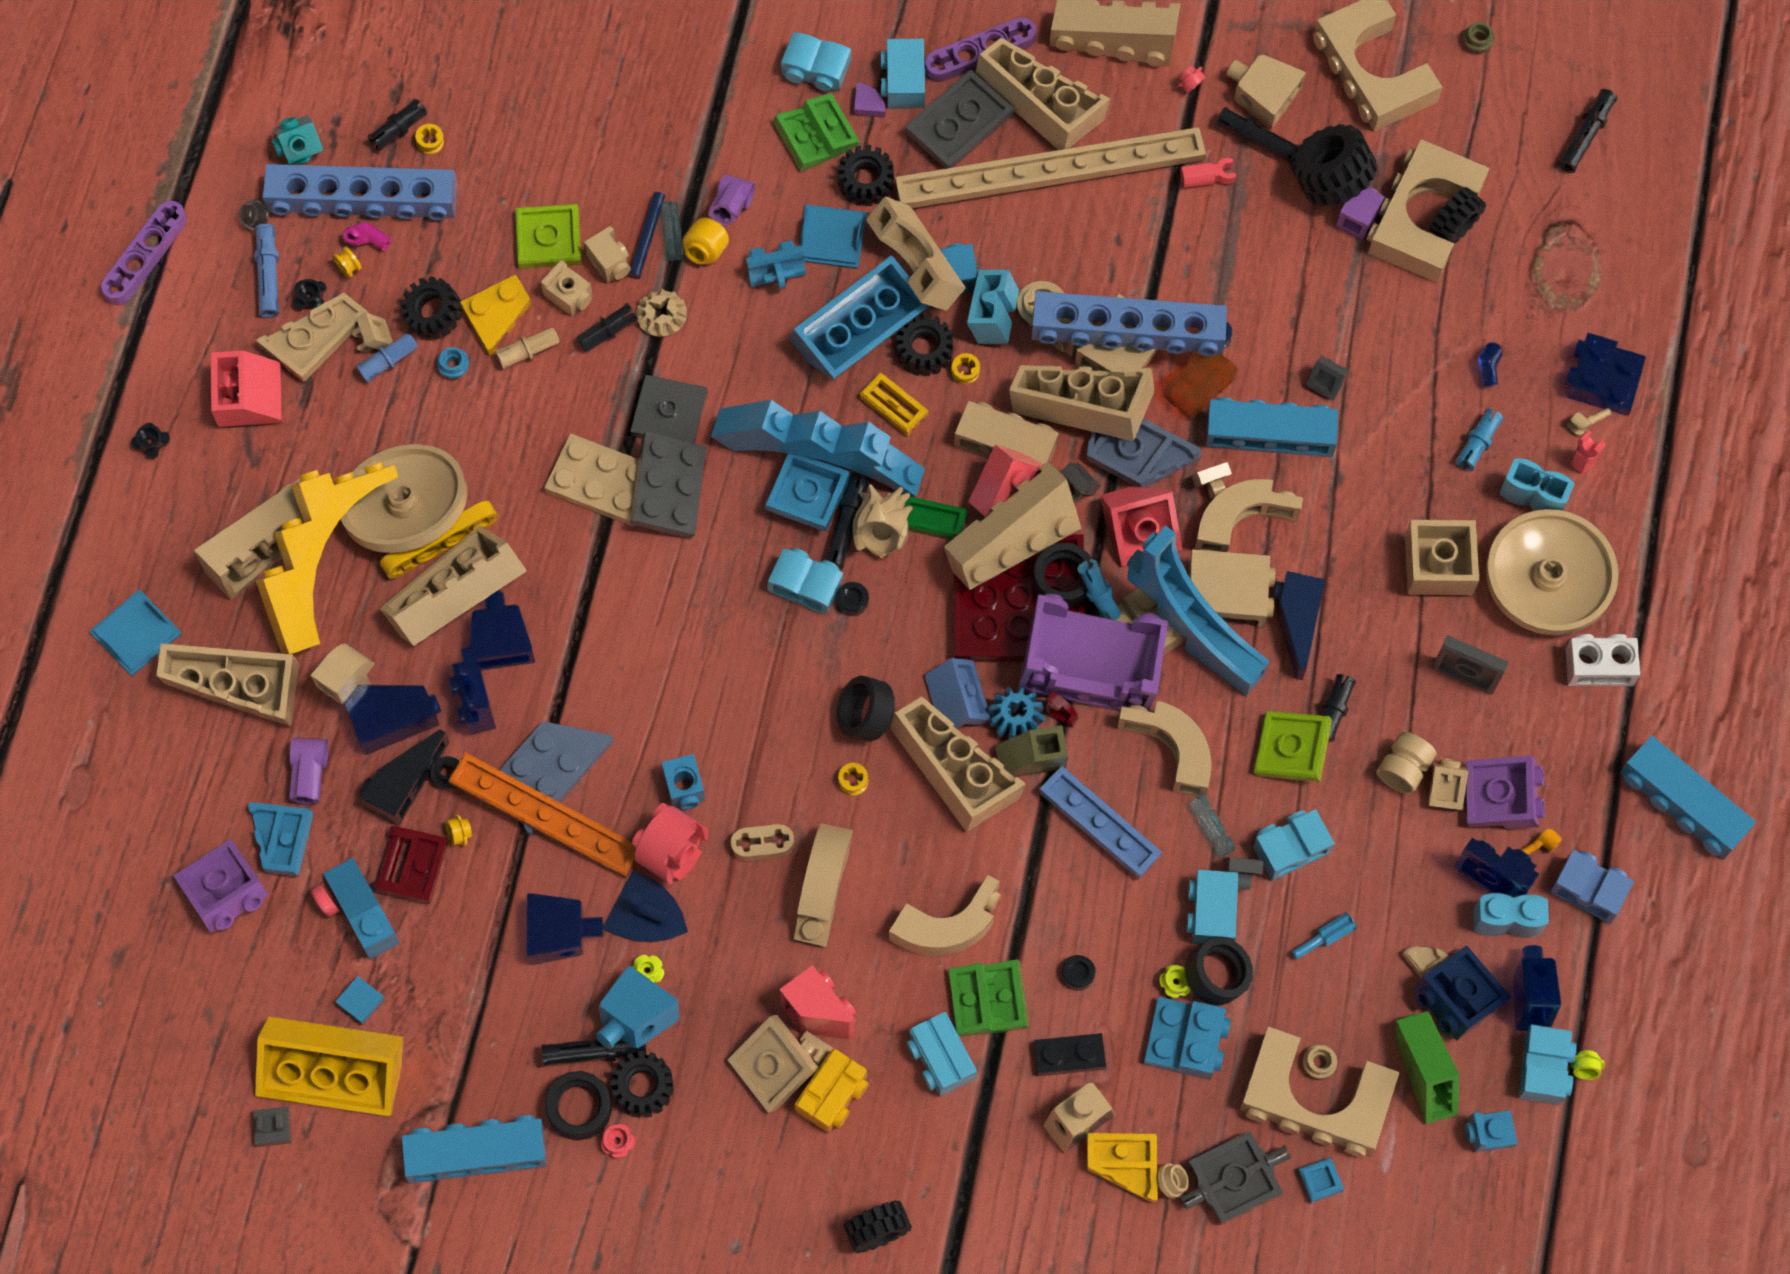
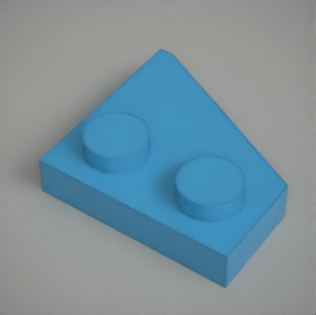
(281, 836)

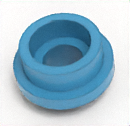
(452, 354)

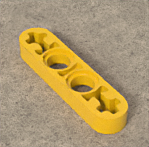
(403, 562)

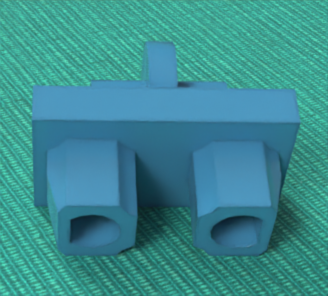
(775, 266)

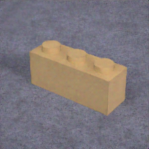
(984, 427)

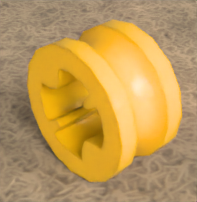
(429, 148)
(347, 262)
(956, 365)
(845, 784)

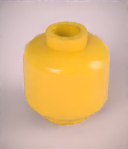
(705, 241)

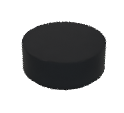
(852, 599)
(1078, 972)

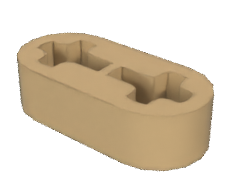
(764, 850)

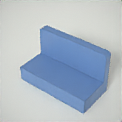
(958, 692)

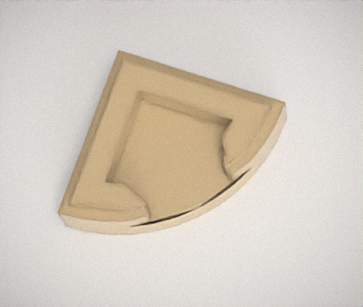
(1424, 958)

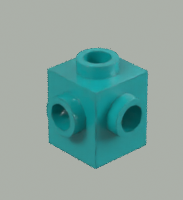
(306, 139)

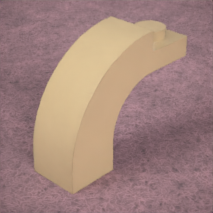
(1238, 503)
(1181, 736)
(822, 884)
(949, 935)

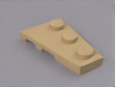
(313, 339)

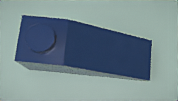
(1298, 613)

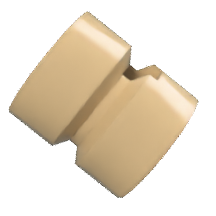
(1405, 764)

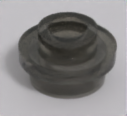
(253, 213)

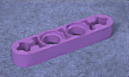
(977, 45)
(147, 254)

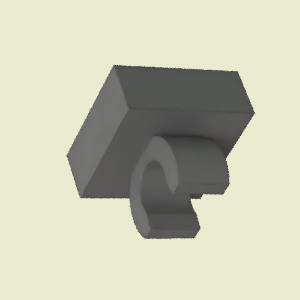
(1327, 377)
(1081, 481)
(1244, 868)
(272, 1126)

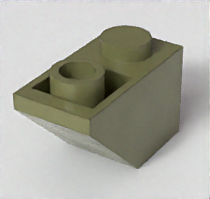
(1034, 751)

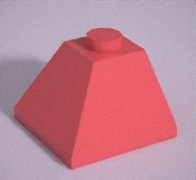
(1135, 514)

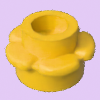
(458, 830)

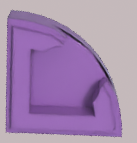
(868, 101)

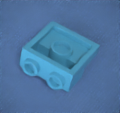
(808, 491)
(1187, 1037)

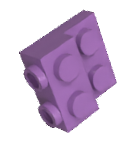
(1504, 792)
(221, 886)

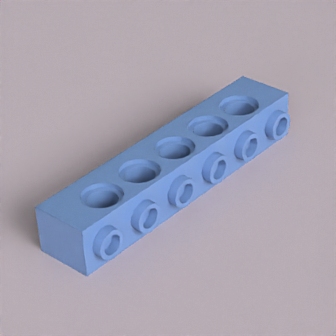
(347, 181)
(1142, 313)

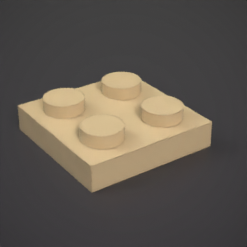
(772, 1063)

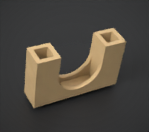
(1378, 99)
(1397, 237)
(1271, 1099)

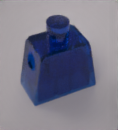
(500, 635)
(558, 928)
(1535, 990)

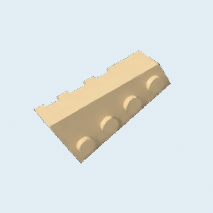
(1040, 95)
(1084, 398)
(954, 765)

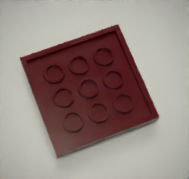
(997, 615)

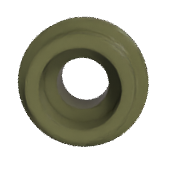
(1480, 30)

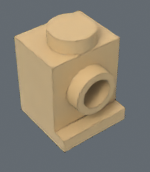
(607, 255)
(571, 299)

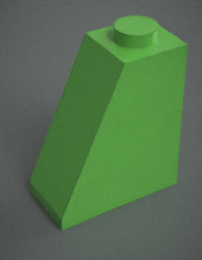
(1428, 1067)

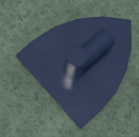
(645, 912)

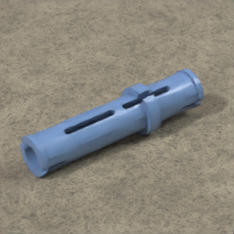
(266, 258)

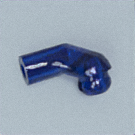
(1488, 362)

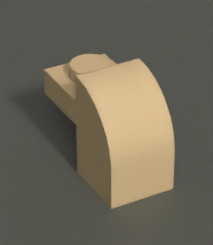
(342, 672)

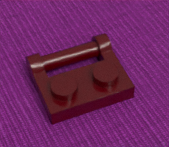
(420, 867)

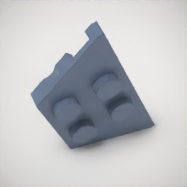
(1146, 459)
(556, 759)

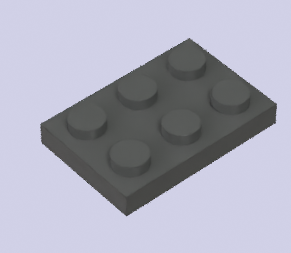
(959, 120)
(668, 485)

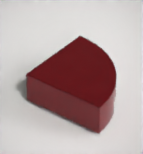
(1060, 710)

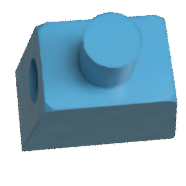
(635, 1011)

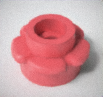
(1191, 78)
(617, 1131)

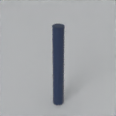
(646, 235)

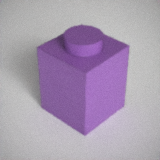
(1360, 213)

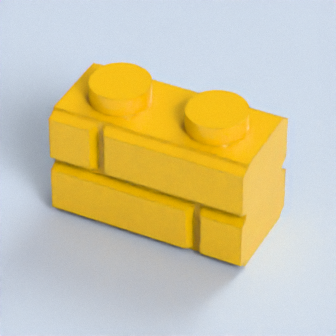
(831, 1091)

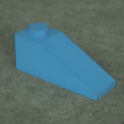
(361, 908)

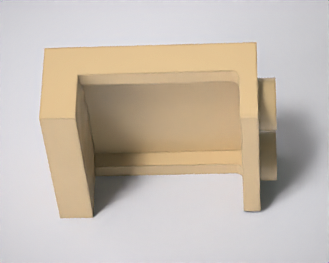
(1124, 357)
(1234, 583)

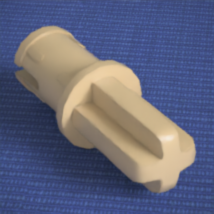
(527, 347)

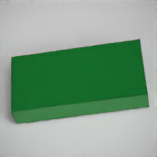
(935, 518)

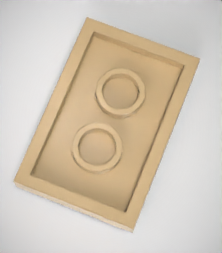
(594, 478)

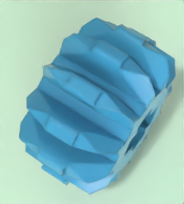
(1014, 703)

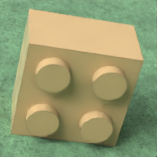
(1441, 557)

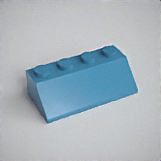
(858, 319)

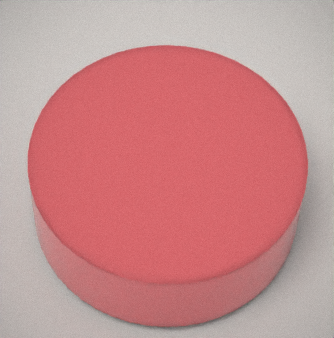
(325, 900)

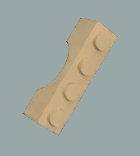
(902, 230)

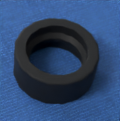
(1058, 552)
(879, 711)
(1236, 958)
(565, 1082)

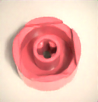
(669, 843)

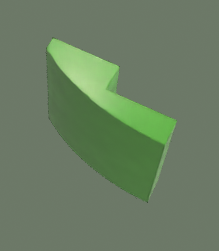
(816, 131)
(988, 998)

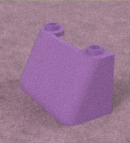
(1093, 656)

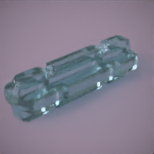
(672, 230)
(1212, 826)

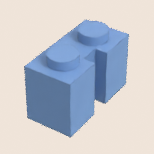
(1591, 886)

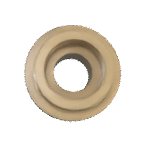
(1327, 1055)
(1172, 1180)

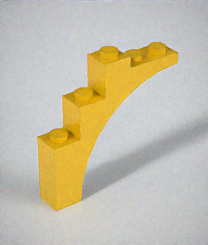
(290, 592)

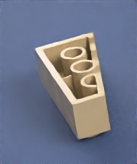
(1116, 30)
(1015, 529)
(249, 545)
(453, 585)
(237, 678)

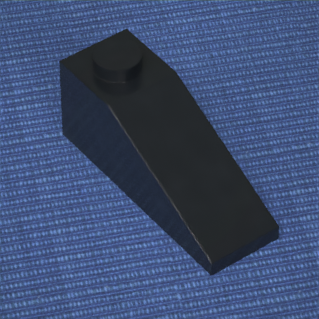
(401, 780)

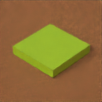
(548, 236)
(1293, 746)

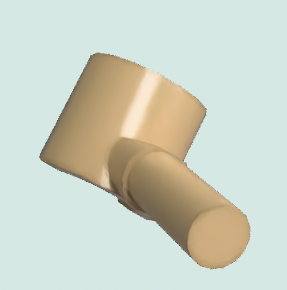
(1580, 423)

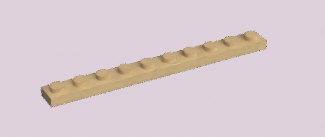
(1050, 168)

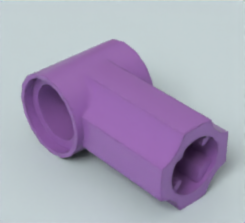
(731, 198)
(307, 761)

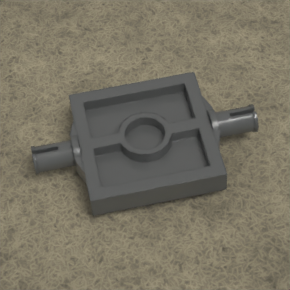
(1235, 1177)

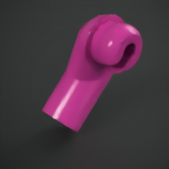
(365, 234)

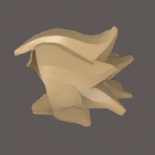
(881, 522)

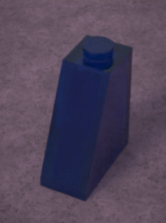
(390, 713)

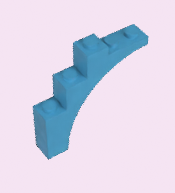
(817, 436)
(1209, 638)

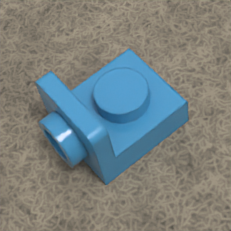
(1491, 1131)

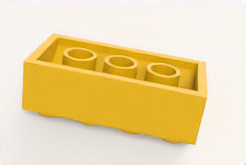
(328, 1066)

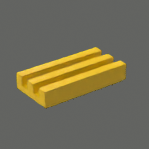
(913, 421)

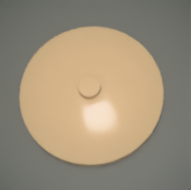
(412, 507)
(1552, 572)

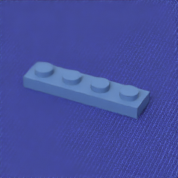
(1100, 822)

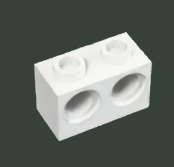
(1604, 669)

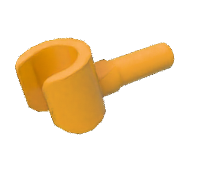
(1548, 839)

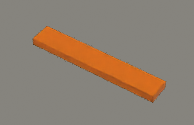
(544, 814)

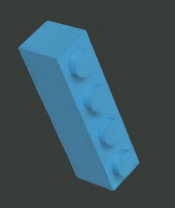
(1271, 427)
(1687, 798)
(474, 1150)

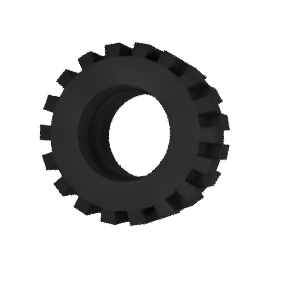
(1334, 165)

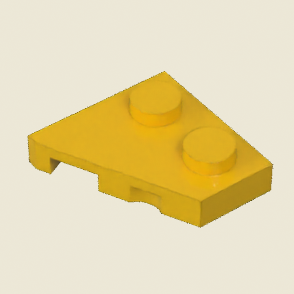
(496, 310)
(1125, 1161)

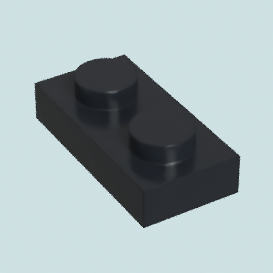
(1069, 1054)

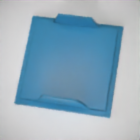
(832, 236)
(135, 632)

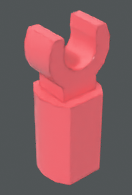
(1207, 174)
(1585, 453)

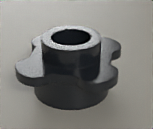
(308, 286)
(147, 432)

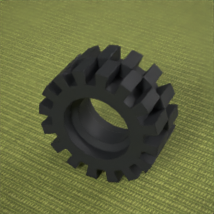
(865, 191)
(1458, 215)
(420, 296)
(924, 362)
(636, 1064)
(877, 1226)

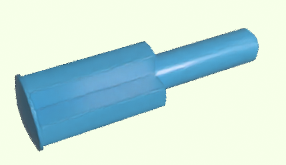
(1327, 935)

